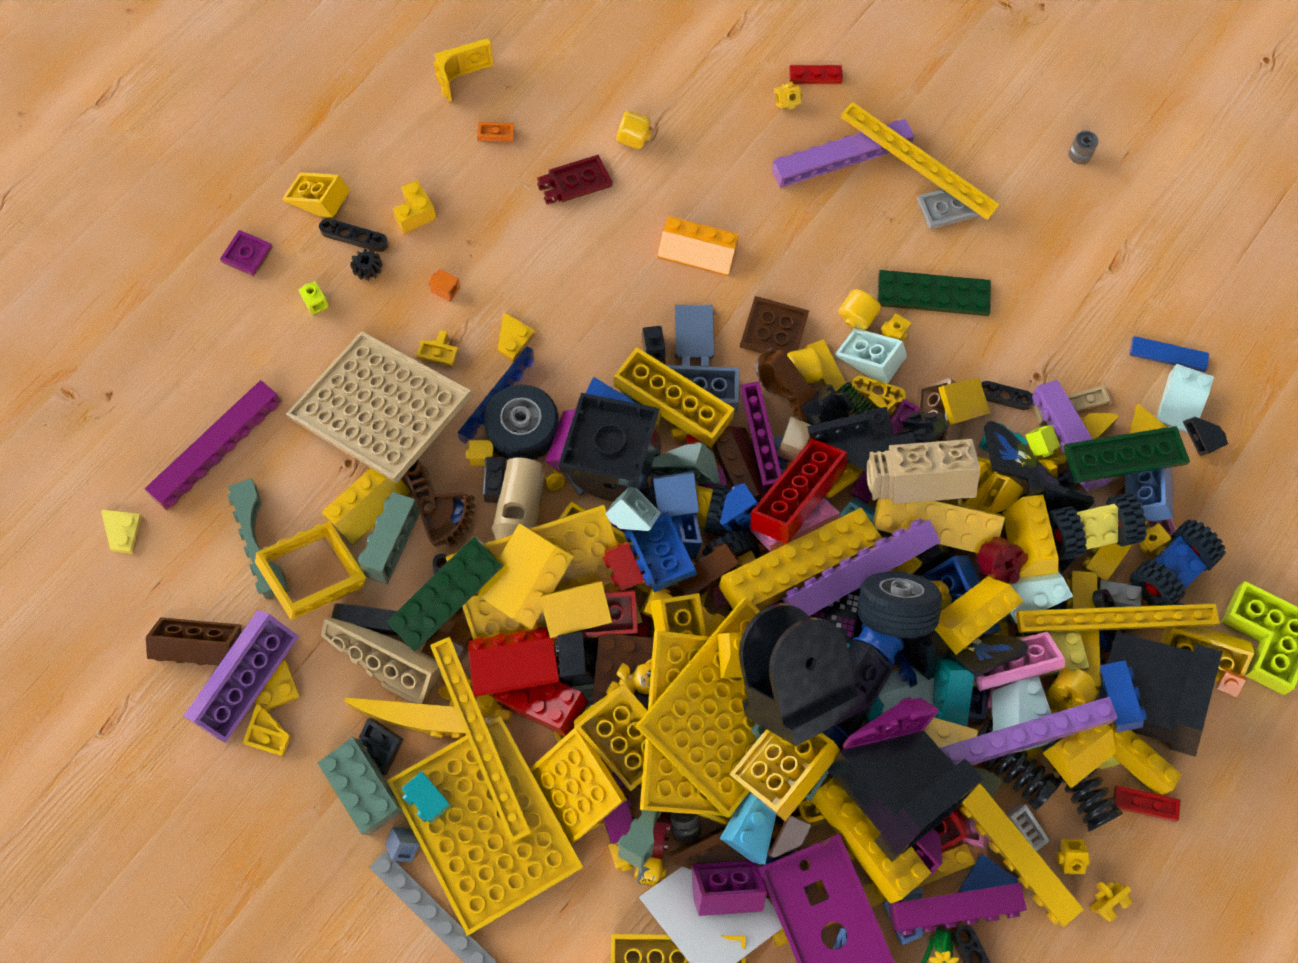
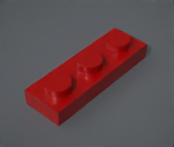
(816, 74)
(1147, 803)

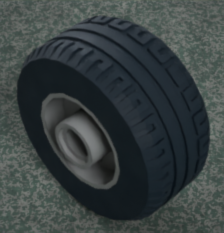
(521, 422)
(899, 604)

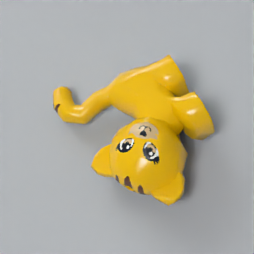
(638, 680)

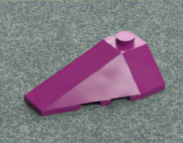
(902, 719)

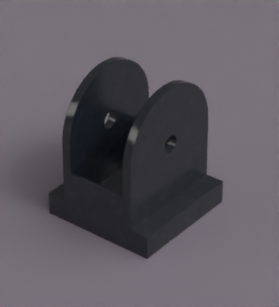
(611, 446)
(797, 674)

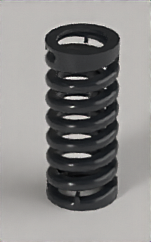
(1048, 781)
(1094, 818)

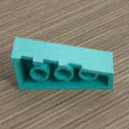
(952, 691)

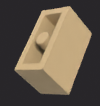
(793, 439)

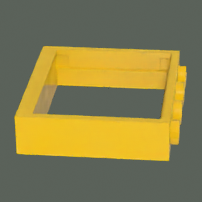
(323, 597)

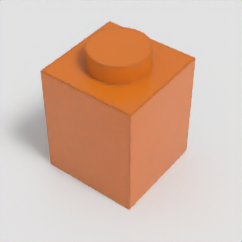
(444, 285)

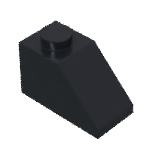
(1205, 435)

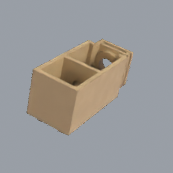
(924, 471)

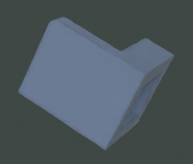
(402, 844)

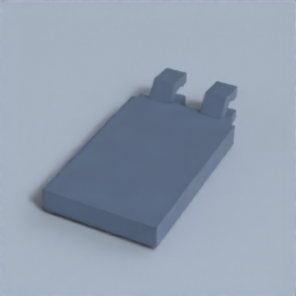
(694, 333)

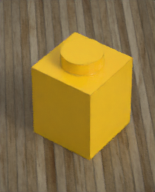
(478, 451)

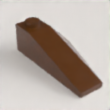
(459, 632)

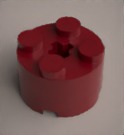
(1001, 560)

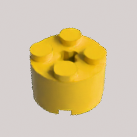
(1072, 689)

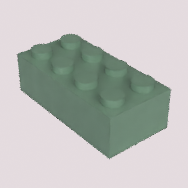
(389, 537)
(360, 786)

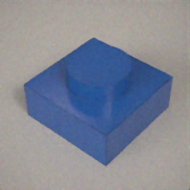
(458, 511)

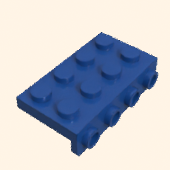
(661, 554)

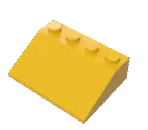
(529, 571)
(612, 733)
(782, 772)

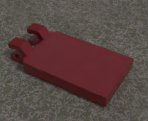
(574, 180)

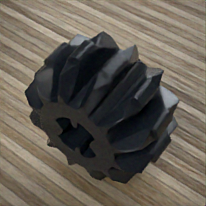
(366, 264)

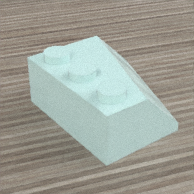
(1040, 593)
(1018, 704)

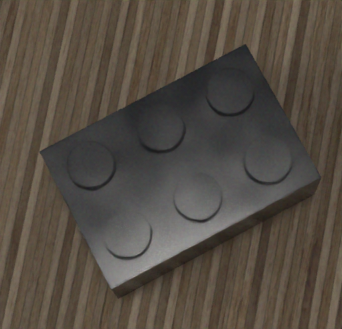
(576, 658)

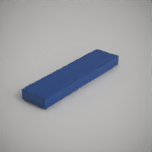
(1169, 354)

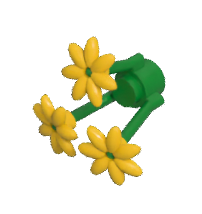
(943, 948)

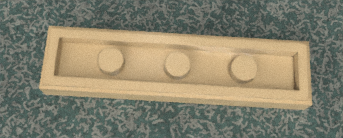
(1082, 401)

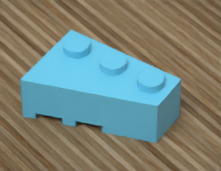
(750, 829)

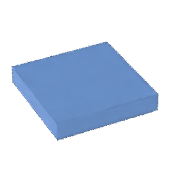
(676, 494)

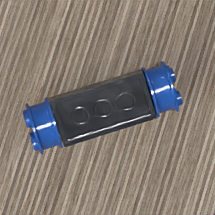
(871, 665)

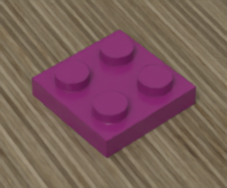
(246, 252)

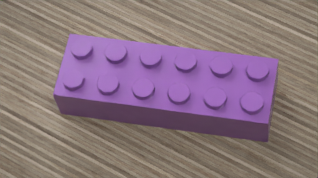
(241, 676)

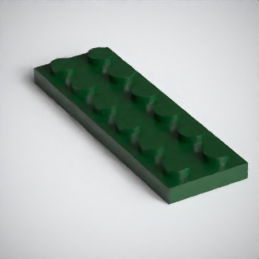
(934, 292)
(1126, 454)
(445, 593)

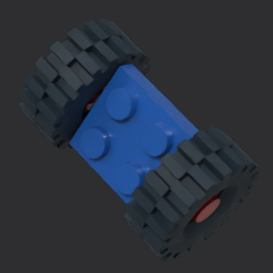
(1179, 564)

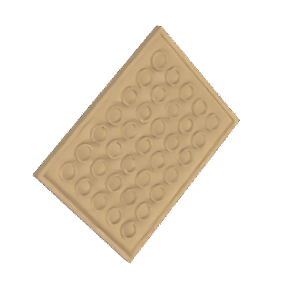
(379, 406)

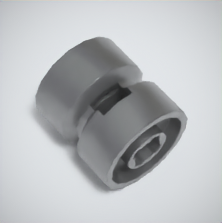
(1083, 147)
(685, 827)

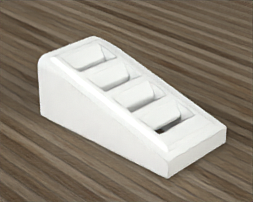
(1032, 823)

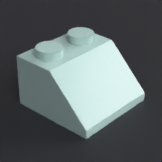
(632, 511)

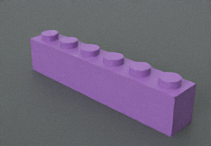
(1061, 414)

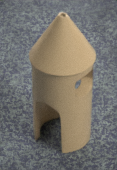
(518, 497)

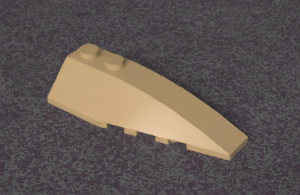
(390, 661)

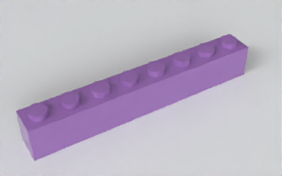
(832, 156)
(853, 572)
(1032, 732)

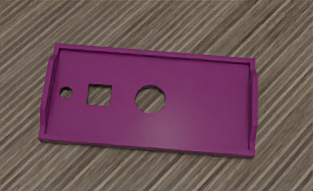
(845, 905)

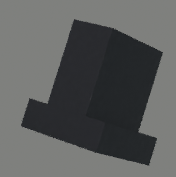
(1172, 688)
(903, 787)

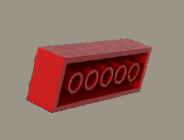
(798, 491)

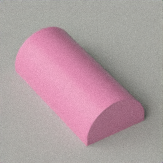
(1041, 658)

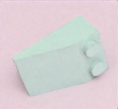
(872, 354)
(1184, 396)

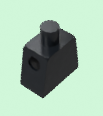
(654, 342)

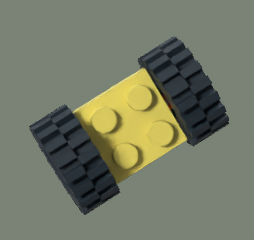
(1116, 522)

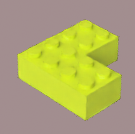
(1275, 627)

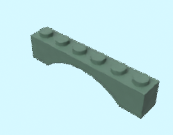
(247, 503)
(639, 842)

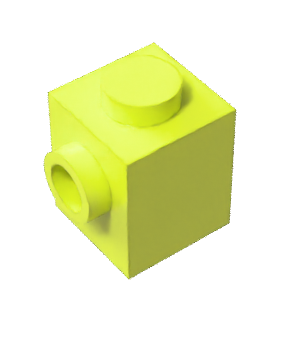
(313, 298)
(1043, 441)

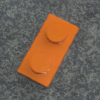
(495, 131)

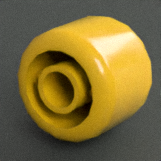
(634, 130)
(859, 309)
(808, 364)

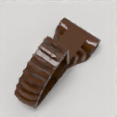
(782, 378)
(442, 506)

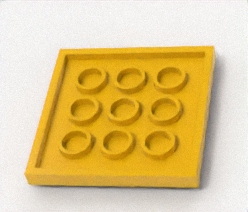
(577, 785)

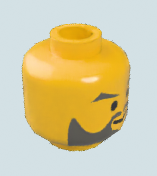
(651, 873)

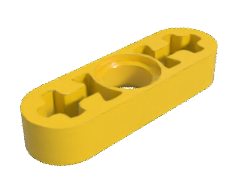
(884, 386)

